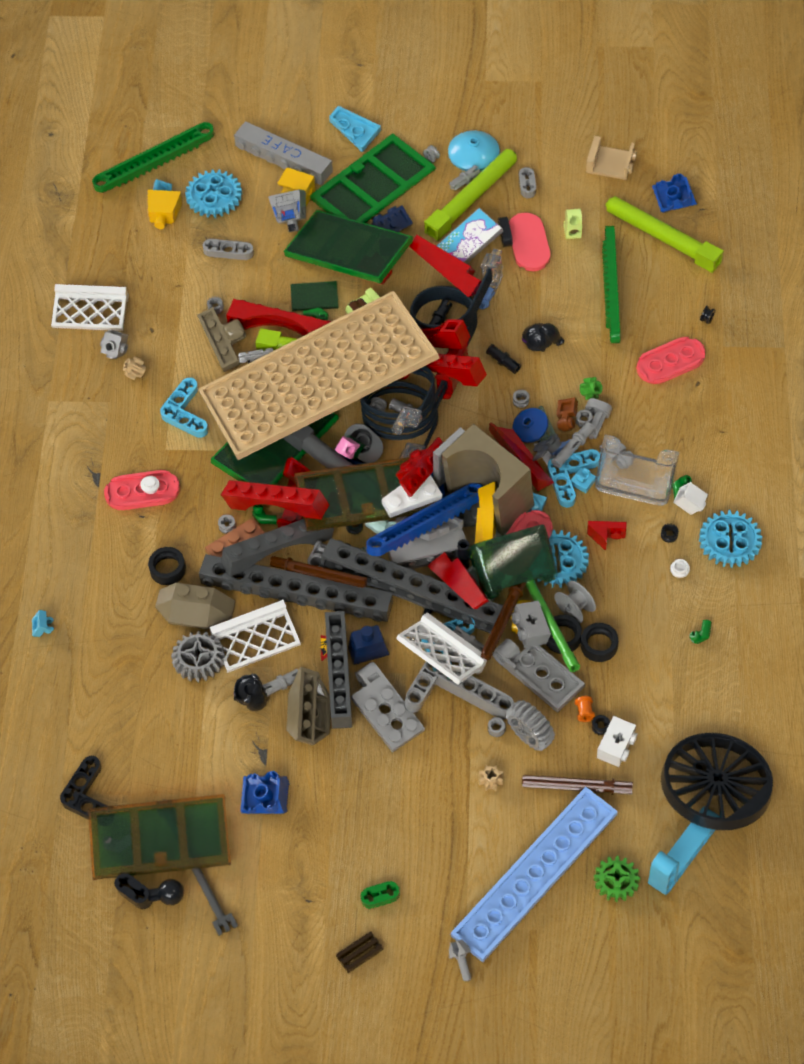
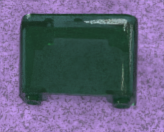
(513, 560)

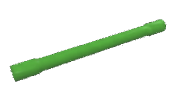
(568, 656)

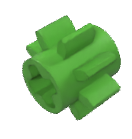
(591, 388)

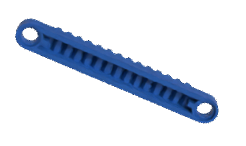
(423, 520)

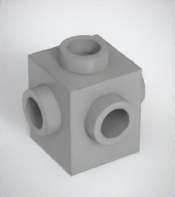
(114, 344)

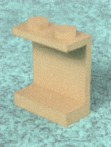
(610, 161)

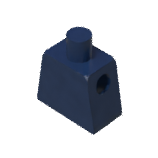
(367, 645)

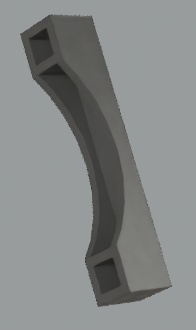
(246, 553)

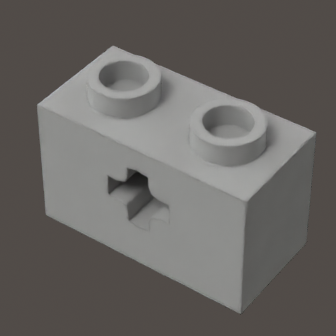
(531, 624)

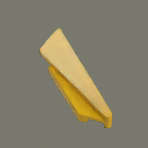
(485, 514)

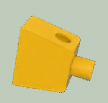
(163, 207)

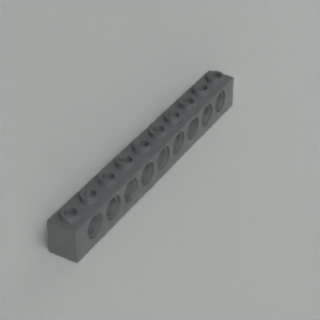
(306, 585)
(403, 588)

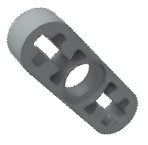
(240, 246)

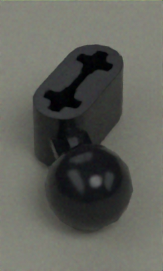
(169, 892)

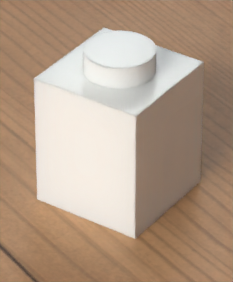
(691, 498)

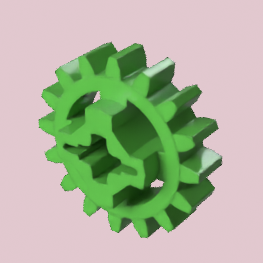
(607, 878)

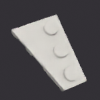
(399, 502)

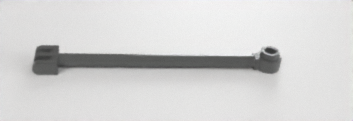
(222, 919)

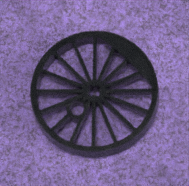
(718, 781)

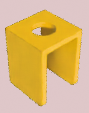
(296, 180)

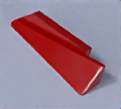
(511, 442)
(459, 580)

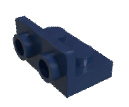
(394, 220)

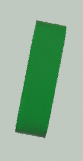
(380, 895)

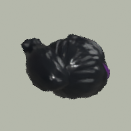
(541, 336)
(249, 692)

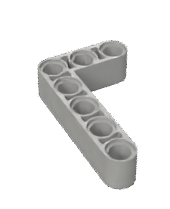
(472, 696)

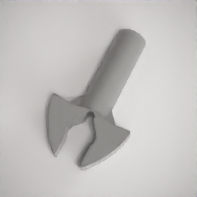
(459, 950)

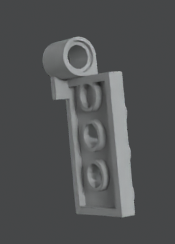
(529, 662)
(379, 692)

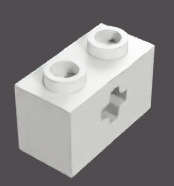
(610, 749)

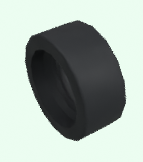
(164, 553)
(570, 622)
(595, 655)

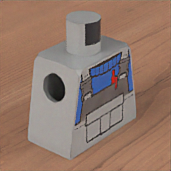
(289, 208)

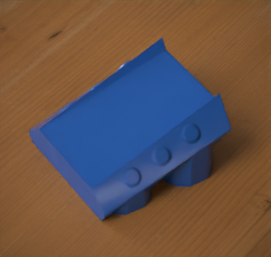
(674, 193)
(264, 794)

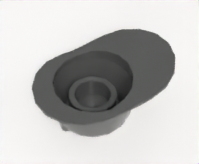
(373, 444)

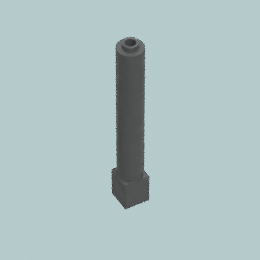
(306, 440)

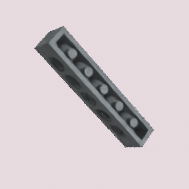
(338, 670)

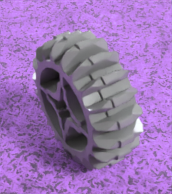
(189, 649)
(530, 725)

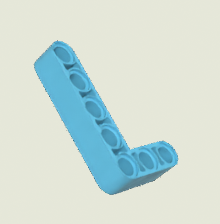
(669, 867)

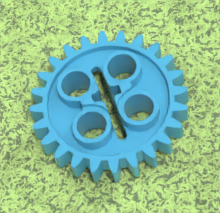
(213, 193)
(747, 538)
(575, 557)

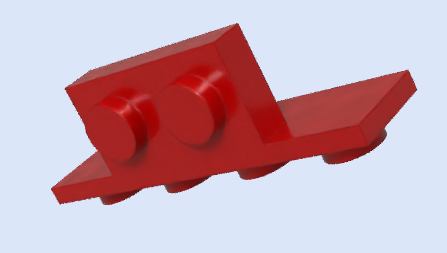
(417, 468)

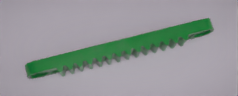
(153, 157)
(611, 284)

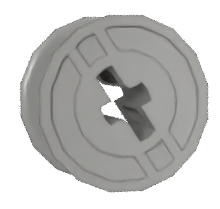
(577, 599)

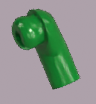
(316, 313)
(679, 483)
(262, 517)
(703, 634)

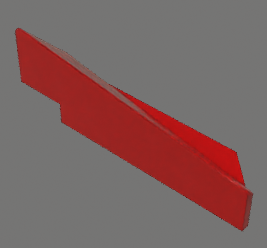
(450, 267)

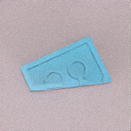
(354, 127)

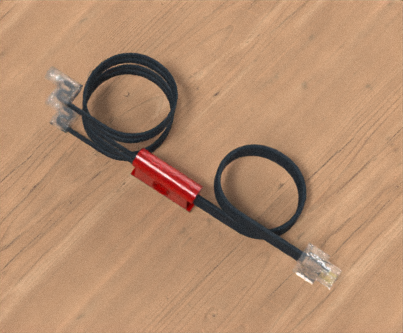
(446, 385)

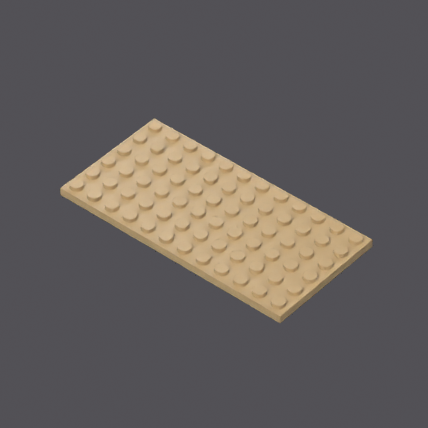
(317, 374)

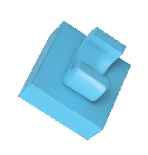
(583, 480)
(40, 622)

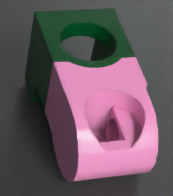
(349, 447)

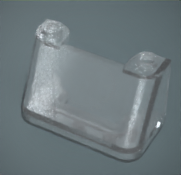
(636, 475)

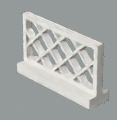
(91, 295)
(251, 620)
(445, 641)

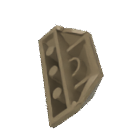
(194, 605)
(308, 708)

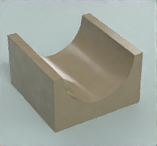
(483, 461)

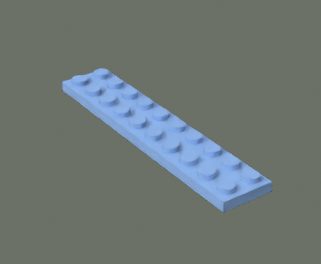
(534, 874)

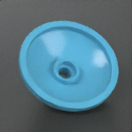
(473, 149)

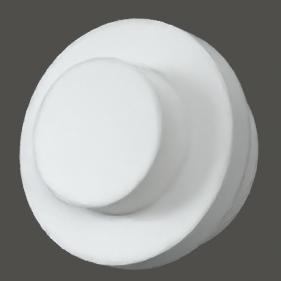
(150, 484)
(680, 568)

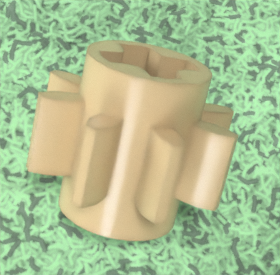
(134, 368)
(494, 781)

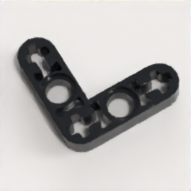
(80, 798)

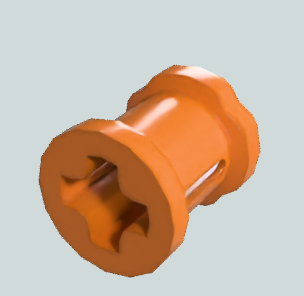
(584, 708)

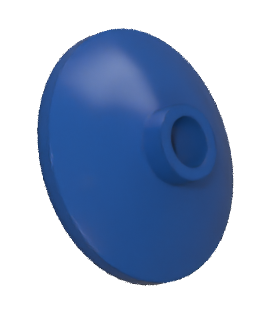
(535, 429)

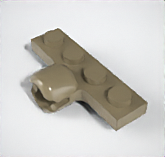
(222, 337)

